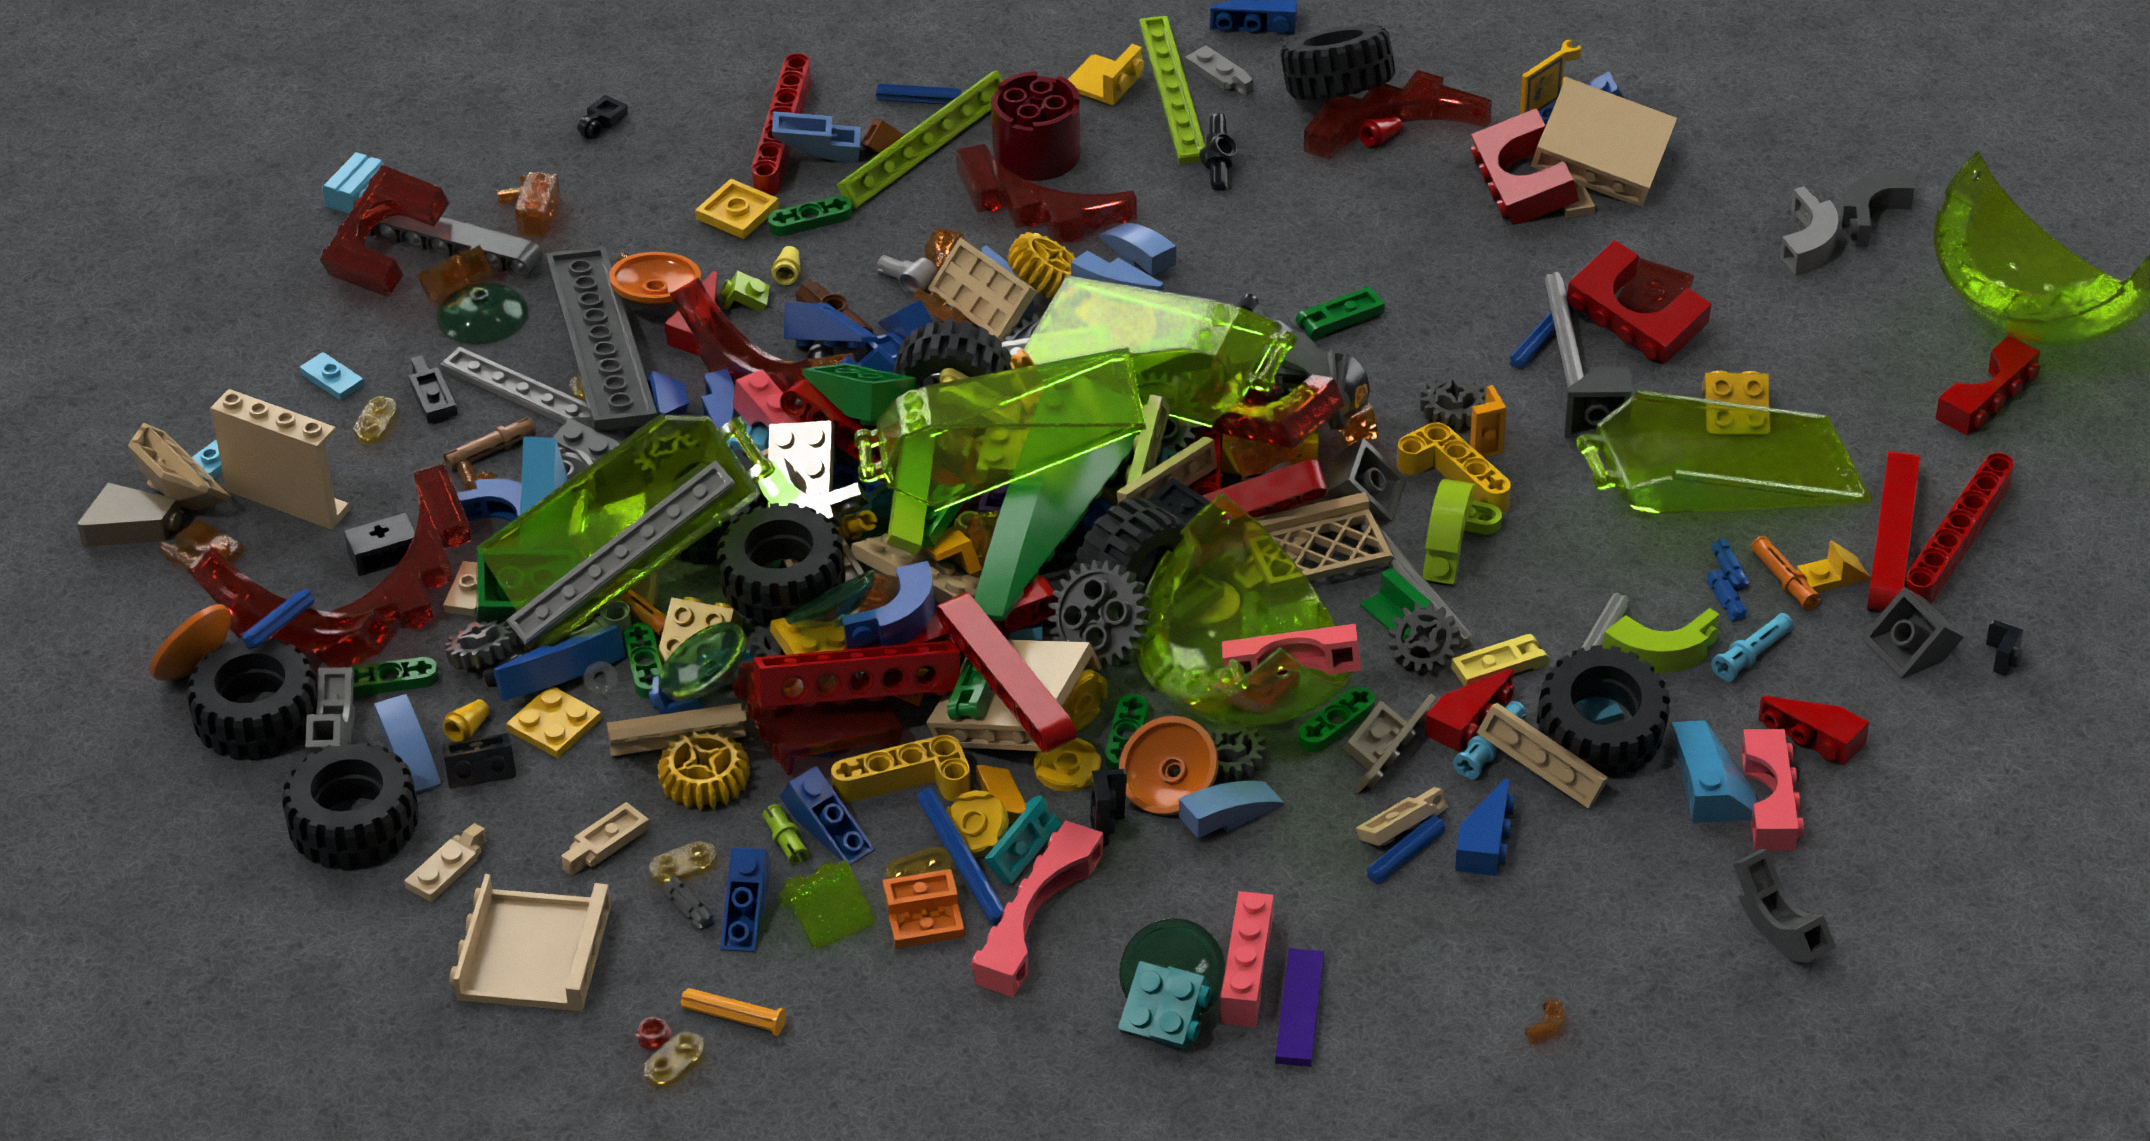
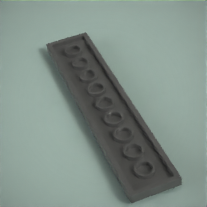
(600, 339)

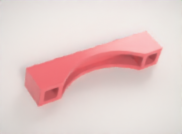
(1068, 859)

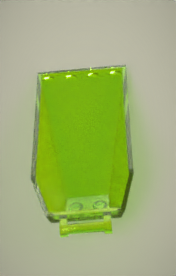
(1181, 346)
(1000, 426)
(1719, 456)
(610, 497)

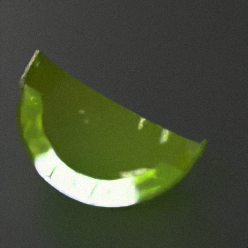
(2021, 275)
(1197, 607)

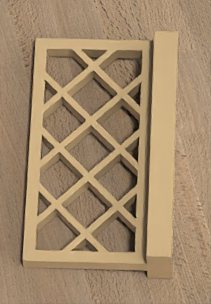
(1324, 517)
(658, 731)

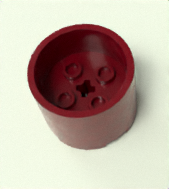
(1036, 126)

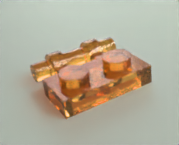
(936, 305)
(197, 538)

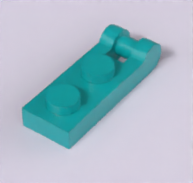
(1022, 840)

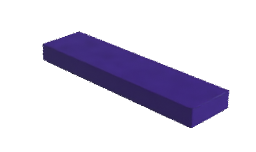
(1299, 1007)

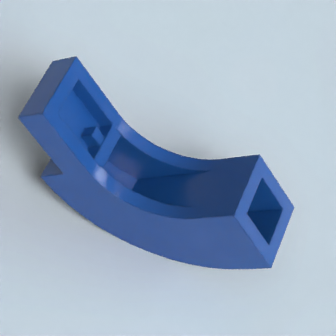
(492, 500)
(901, 618)

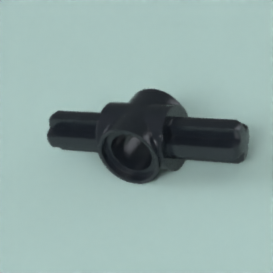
(1218, 151)

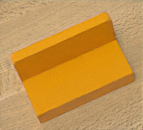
(1488, 424)
(959, 547)

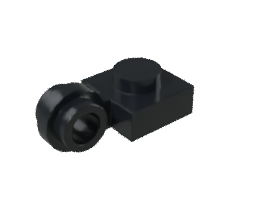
(603, 111)

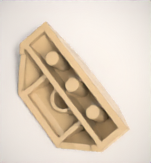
(174, 470)

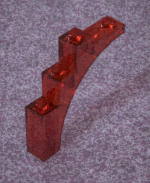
(1420, 99)
(1029, 204)
(725, 345)
(425, 564)
(334, 637)

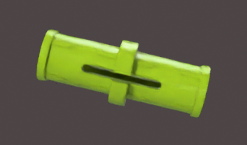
(785, 834)

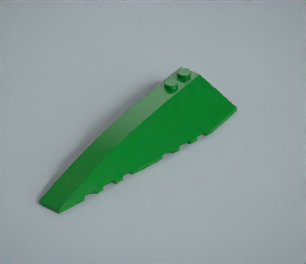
(1037, 517)

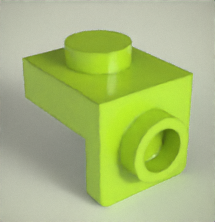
(746, 291)

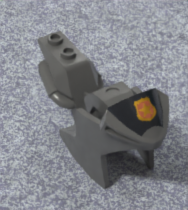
(1309, 360)

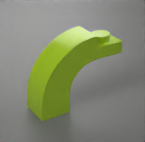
(1446, 529)
(1666, 649)

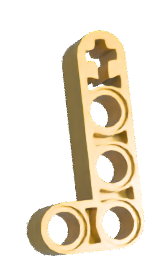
(1455, 459)
(902, 767)

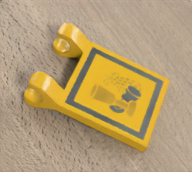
(1544, 82)

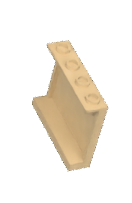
(1604, 141)
(276, 458)
(1055, 665)
(530, 947)

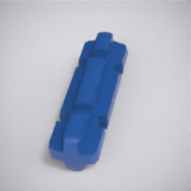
(1730, 564)
(1726, 595)

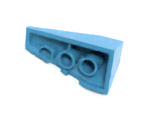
(541, 470)
(1711, 778)

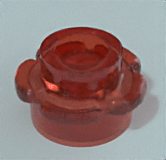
(653, 1026)

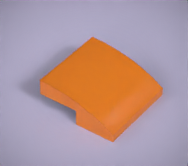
(923, 908)

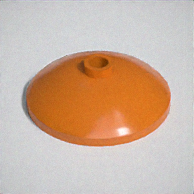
(651, 277)
(191, 643)
(1159, 750)

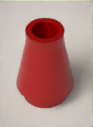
(1378, 131)

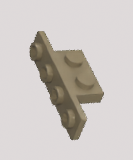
(1378, 737)

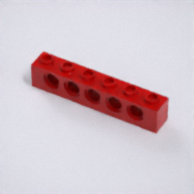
(774, 671)

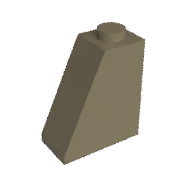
(128, 517)

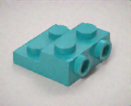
(1165, 1005)

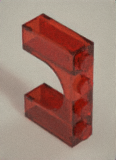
(386, 196)
(1286, 420)

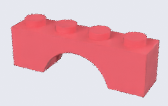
(759, 400)
(1325, 649)
(1768, 760)
(1246, 959)

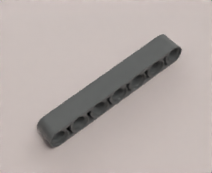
(448, 237)

